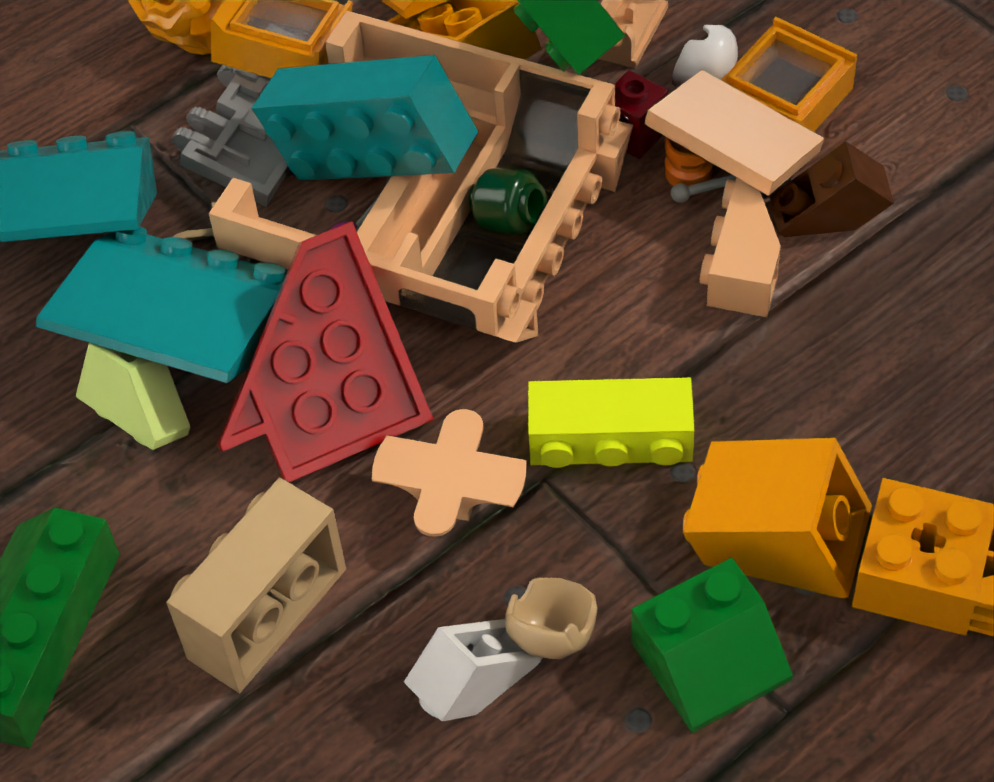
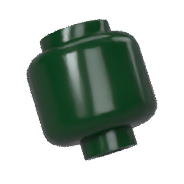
(507, 201)

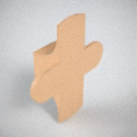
(449, 474)

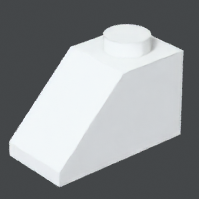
(467, 669)

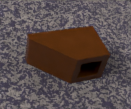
(832, 195)

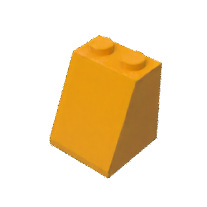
(781, 512)

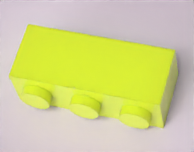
(610, 421)

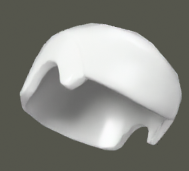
(713, 55)

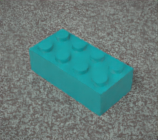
(366, 119)

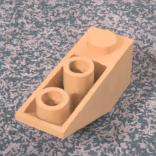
(746, 254)

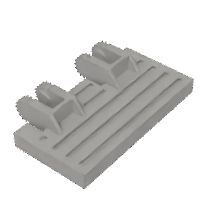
(233, 146)

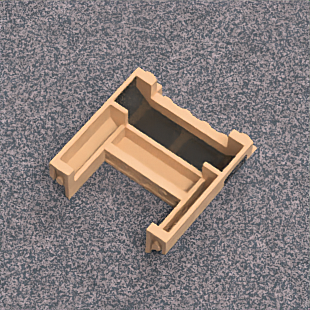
(421, 227)

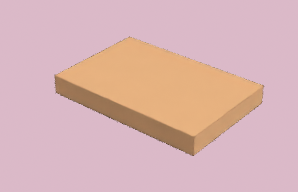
(734, 132)

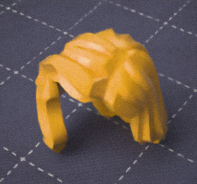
(179, 21)

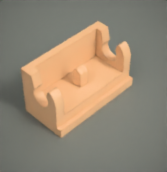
(638, 22)

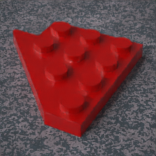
(327, 364)

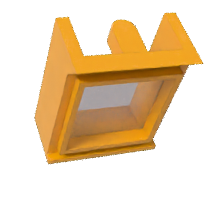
(273, 33)
(795, 73)

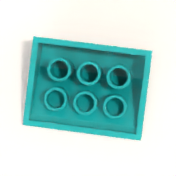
(75, 186)
(166, 302)

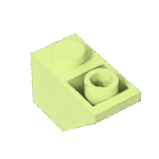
(133, 395)

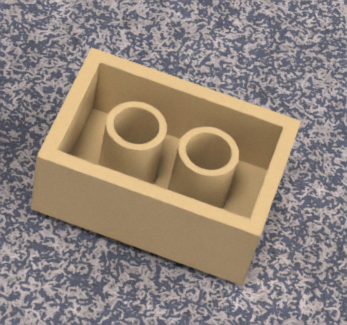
(257, 584)

